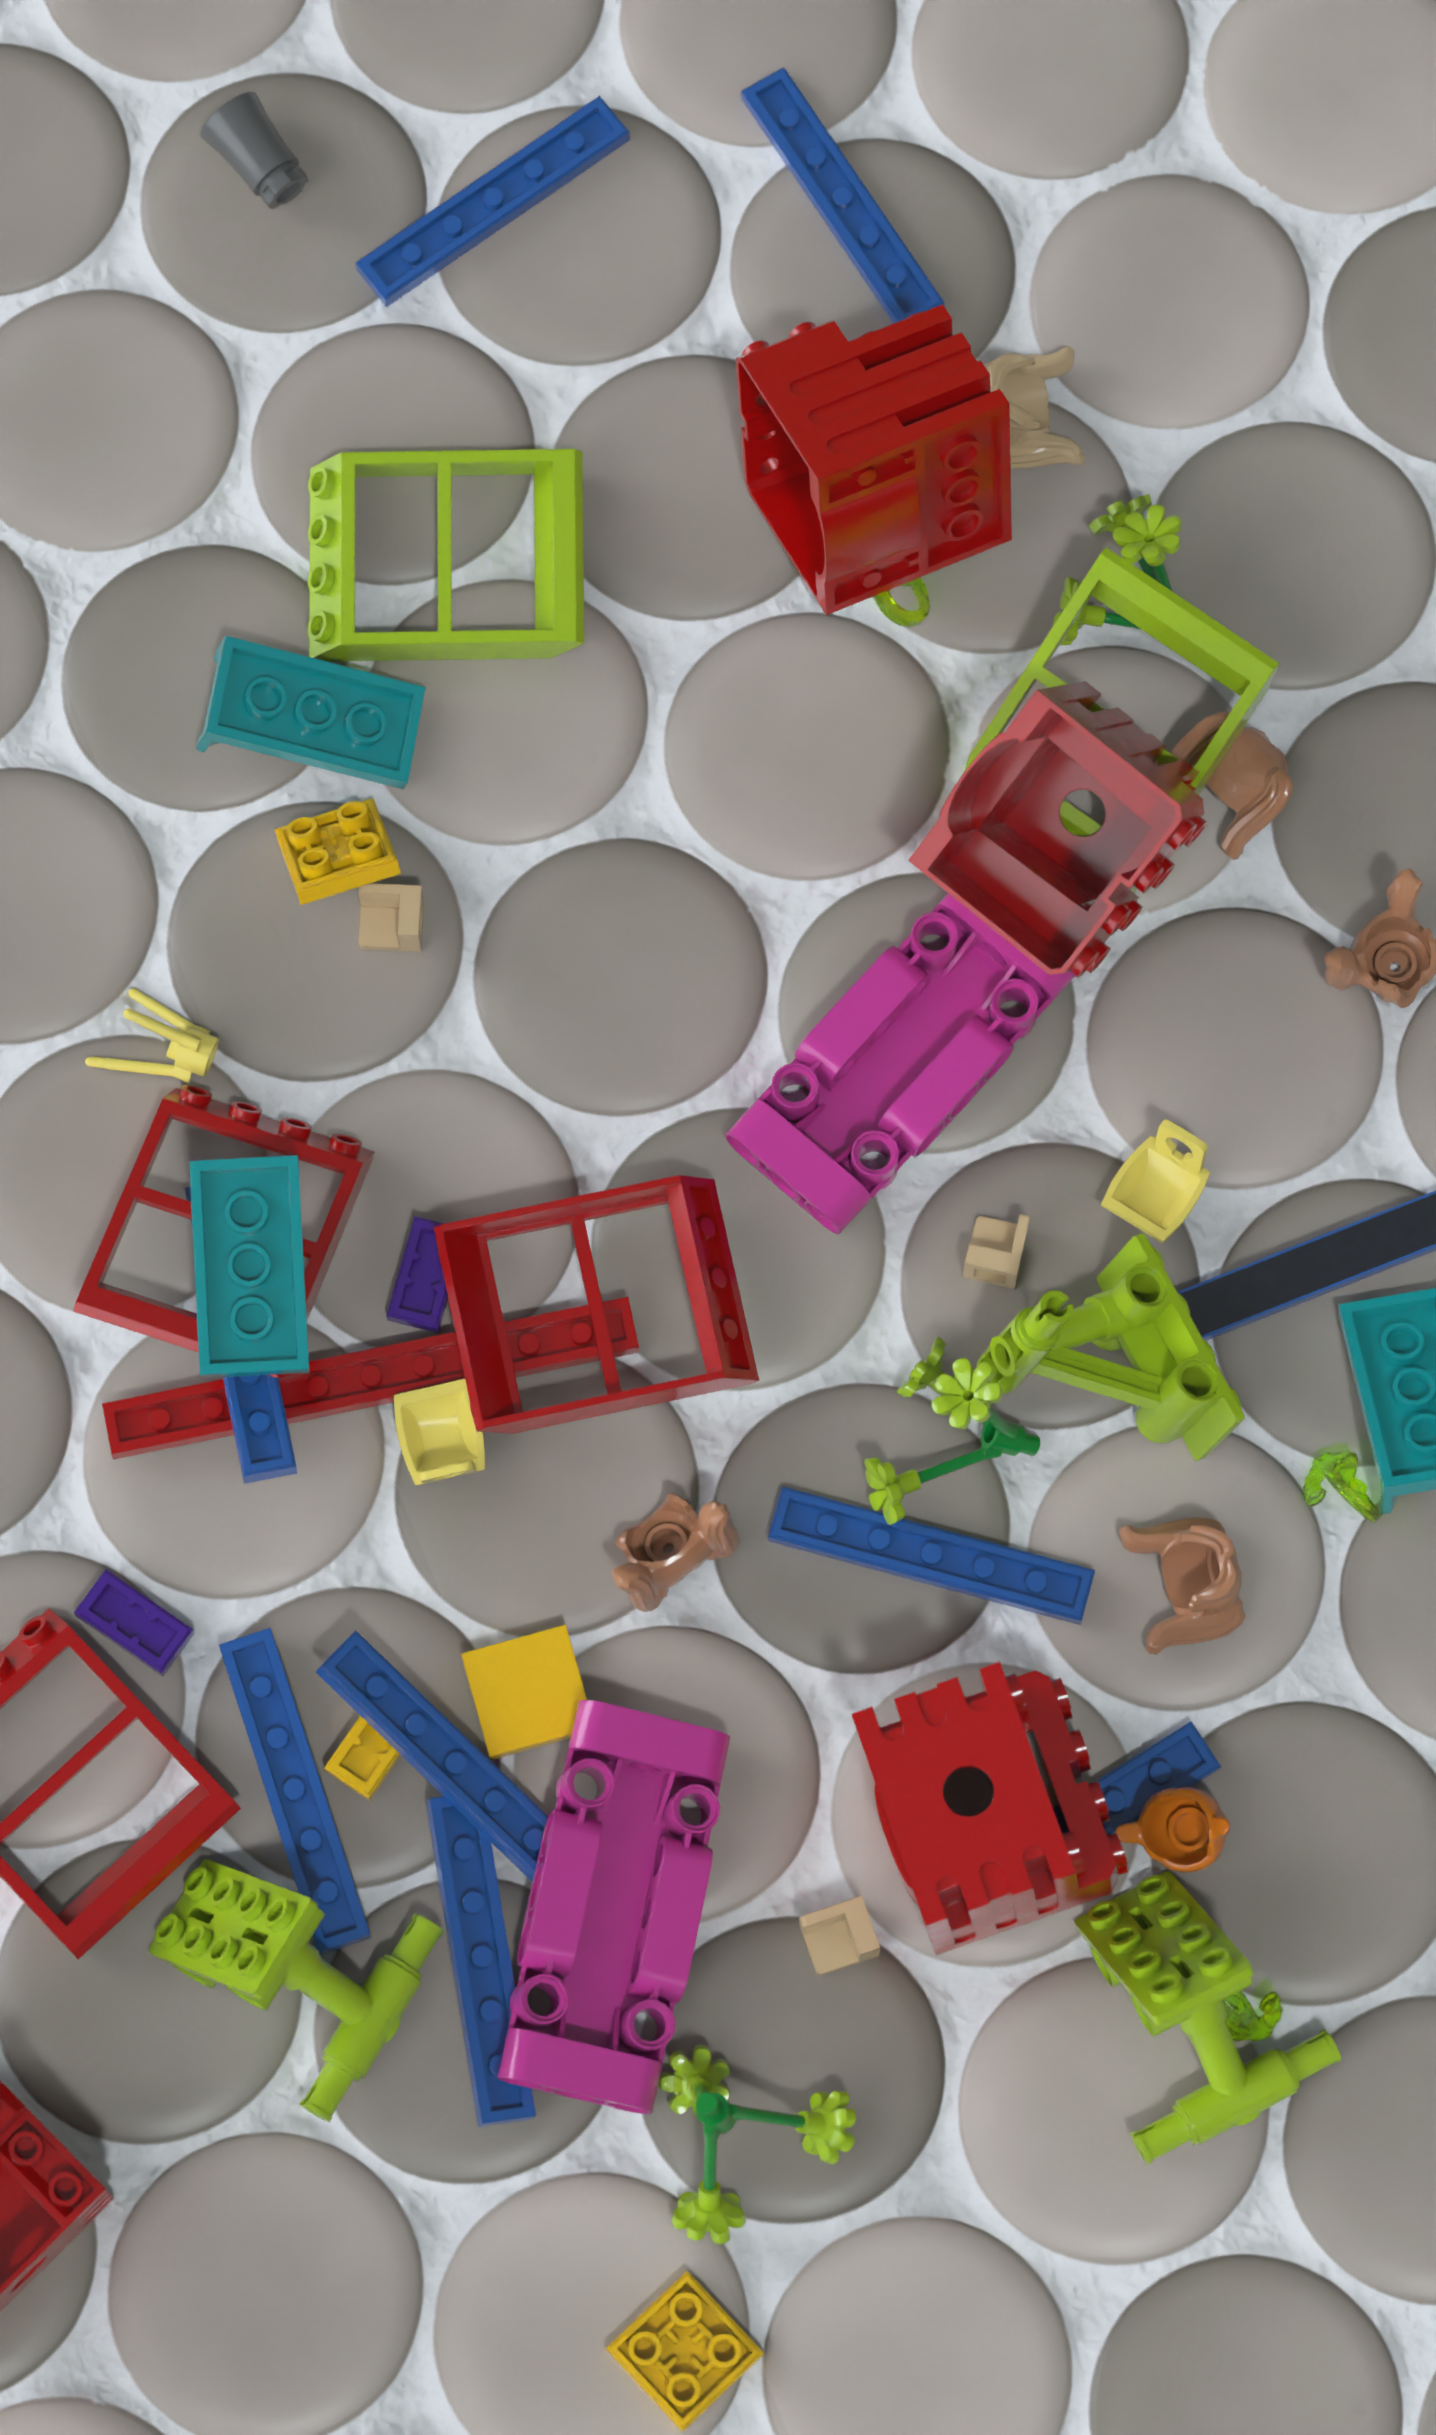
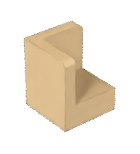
(391, 917)
(996, 1251)
(839, 1936)

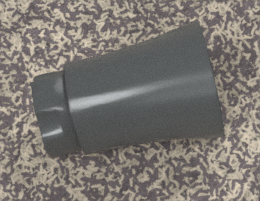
(255, 149)

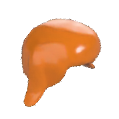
(1179, 1829)

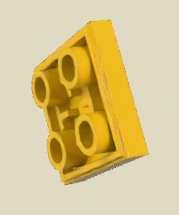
(337, 851)
(525, 1691)
(684, 2351)

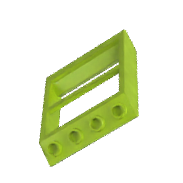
(557, 556)
(1175, 625)

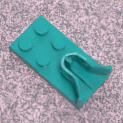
(312, 712)
(249, 1266)
(1395, 1379)

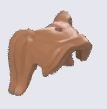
(1248, 779)
(1385, 941)
(694, 1540)
(1198, 1576)

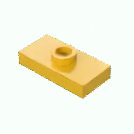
(363, 1760)

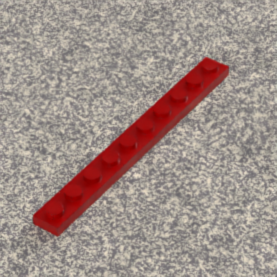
(362, 1379)

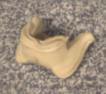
(1024, 386)

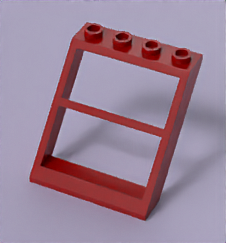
(246, 1124)
(707, 1273)
(156, 1852)

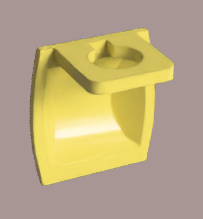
(1158, 1183)
(438, 1432)

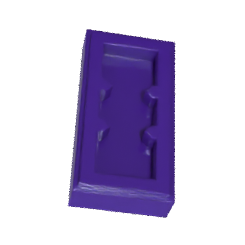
(420, 1286)
(134, 1623)

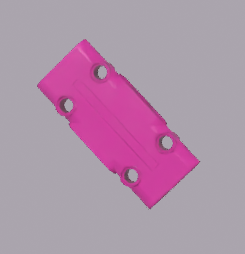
(893, 1063)
(614, 1907)

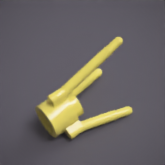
(189, 1046)

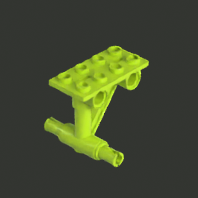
(1139, 1311)
(256, 1941)
(1180, 1973)

